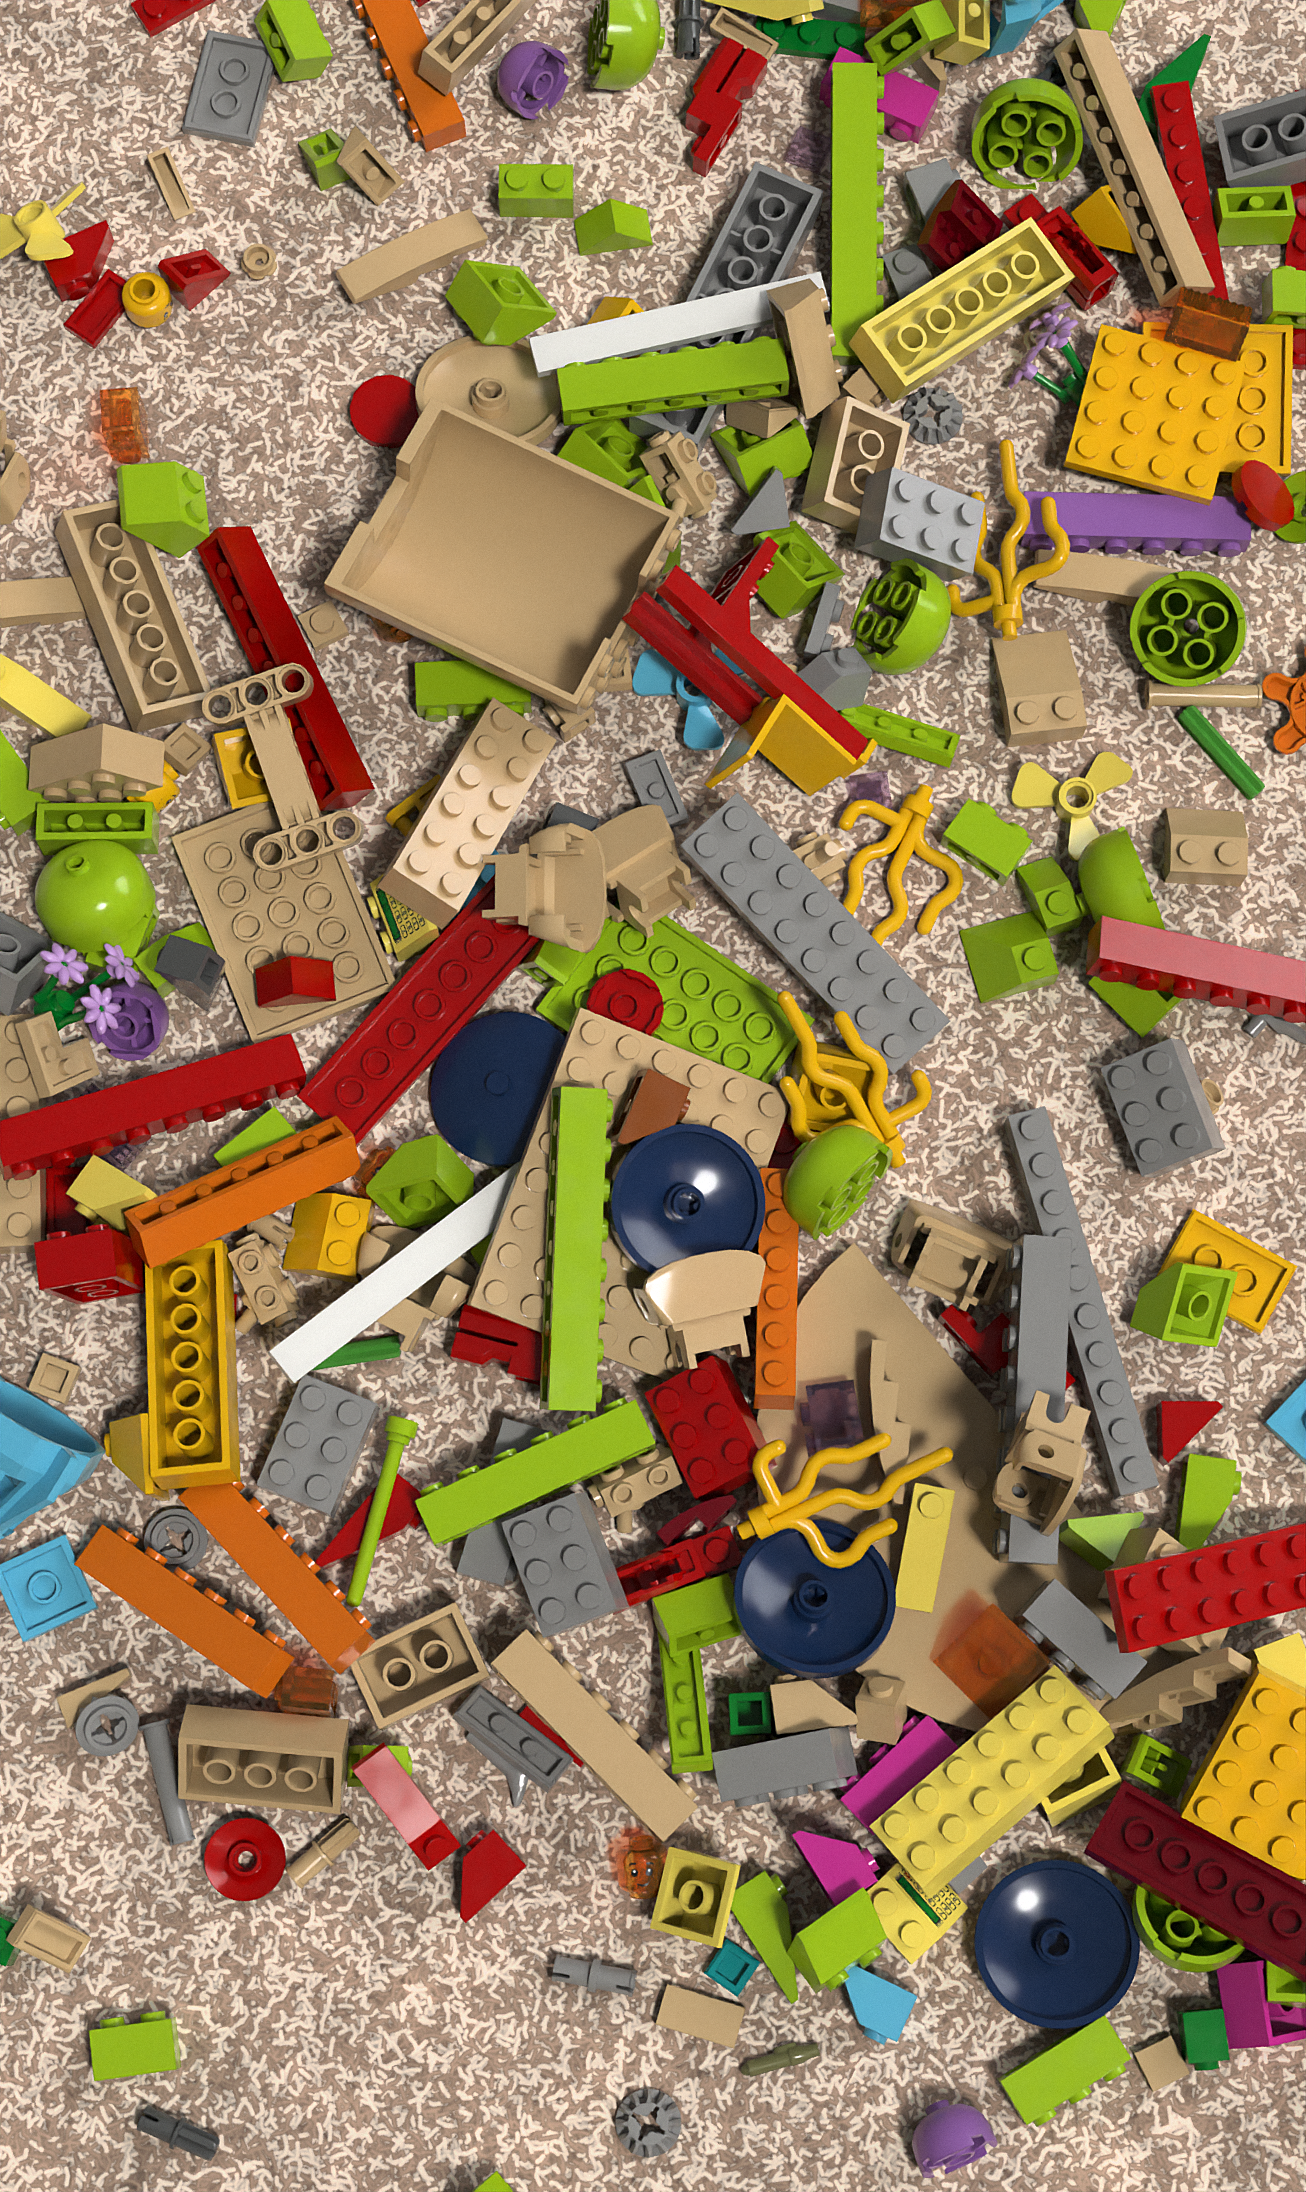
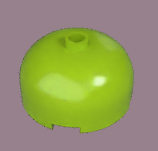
(623, 42)
(1027, 117)
(919, 624)
(1161, 635)
(1115, 881)
(93, 895)
(833, 1177)
(1178, 1937)

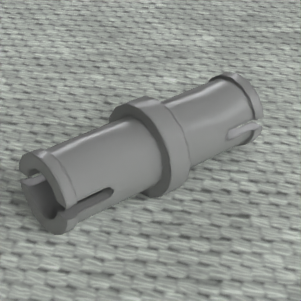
(594, 1975)

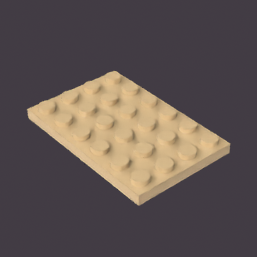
(282, 914)

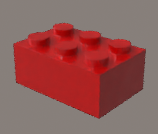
(89, 1265)
(708, 1428)

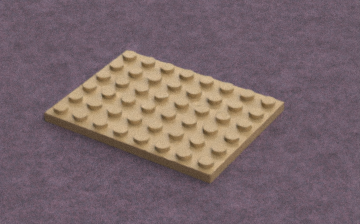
(608, 1057)

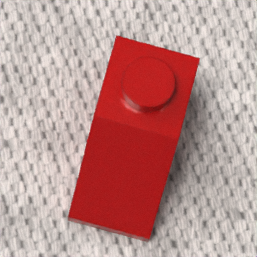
(81, 270)
(486, 1871)

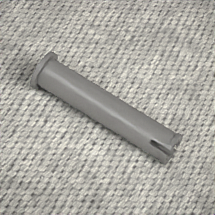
(166, 1780)

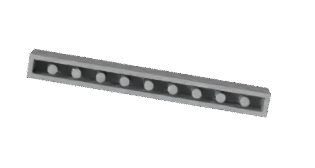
(1089, 1326)

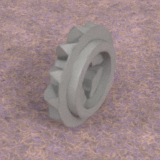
(926, 429)
(178, 1521)
(98, 1740)
(629, 2128)

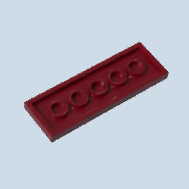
(1204, 1877)

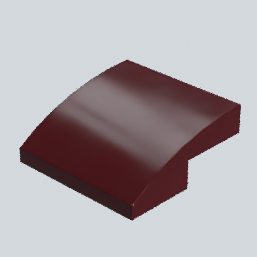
(958, 227)
(704, 1515)

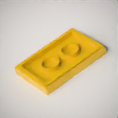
(1260, 1274)

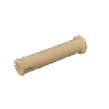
(1203, 695)

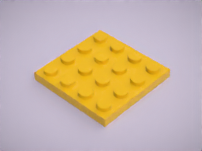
(1264, 403)
(1154, 415)

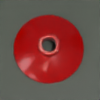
(223, 1863)

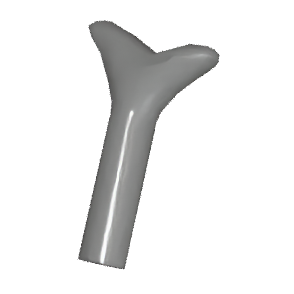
(514, 1777)

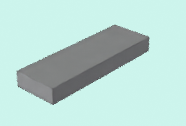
(513, 1738)

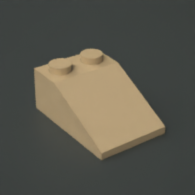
(1039, 689)

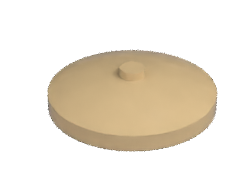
(494, 386)

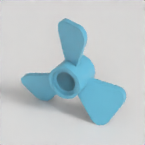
(659, 678)

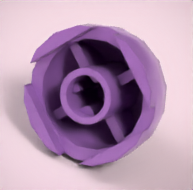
(534, 70)
(140, 1022)
(950, 2137)

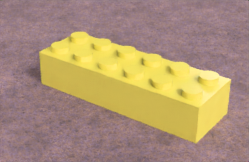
(961, 310)
(992, 1781)

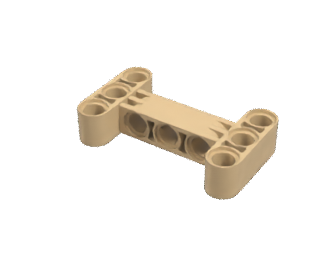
(282, 766)

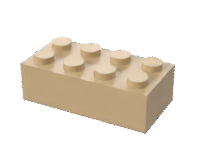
(263, 1759)

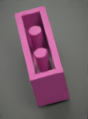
(905, 104)
(896, 1770)

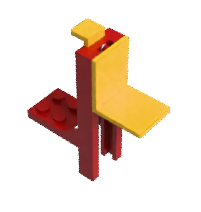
(791, 727)

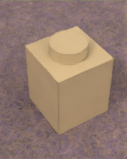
(881, 1709)

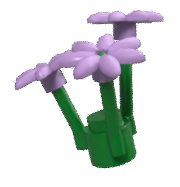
(1055, 336)
(97, 1006)

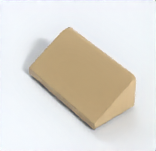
(368, 167)
(761, 416)

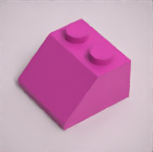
(836, 1865)
(1248, 2015)

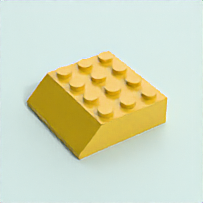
(1256, 1775)

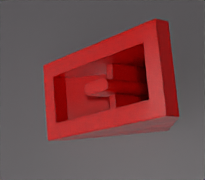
(192, 276)
(295, 982)
(1179, 1424)

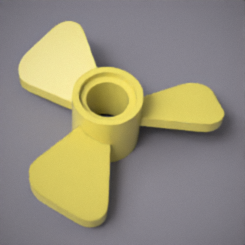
(39, 228)
(1039, 790)

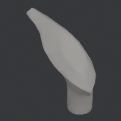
(1281, 1026)

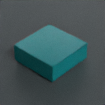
(732, 1967)

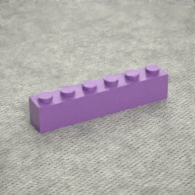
(1141, 523)

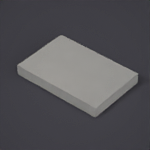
(229, 89)

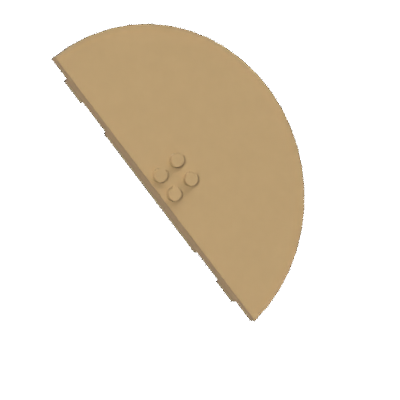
(945, 1409)

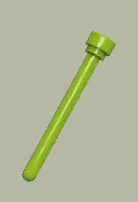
(399, 1433)

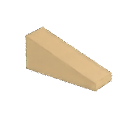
(730, 26)
(170, 183)
(79, 1698)

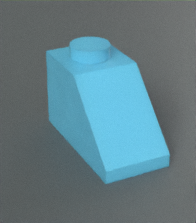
(878, 2004)

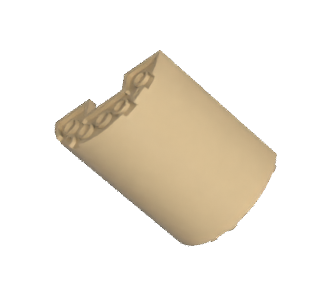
(507, 557)

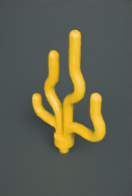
(1007, 590)
(907, 828)
(876, 1120)
(786, 1511)

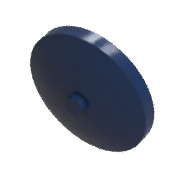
(494, 1084)
(685, 1196)
(809, 1614)
(1056, 1944)

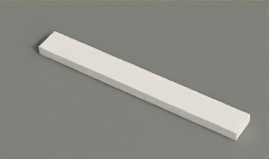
(659, 328)
(392, 1281)

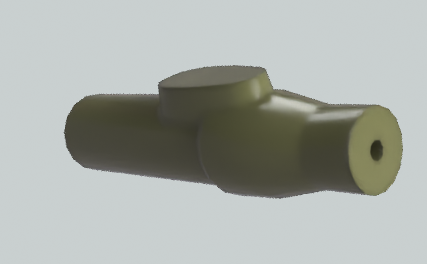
(783, 2056)

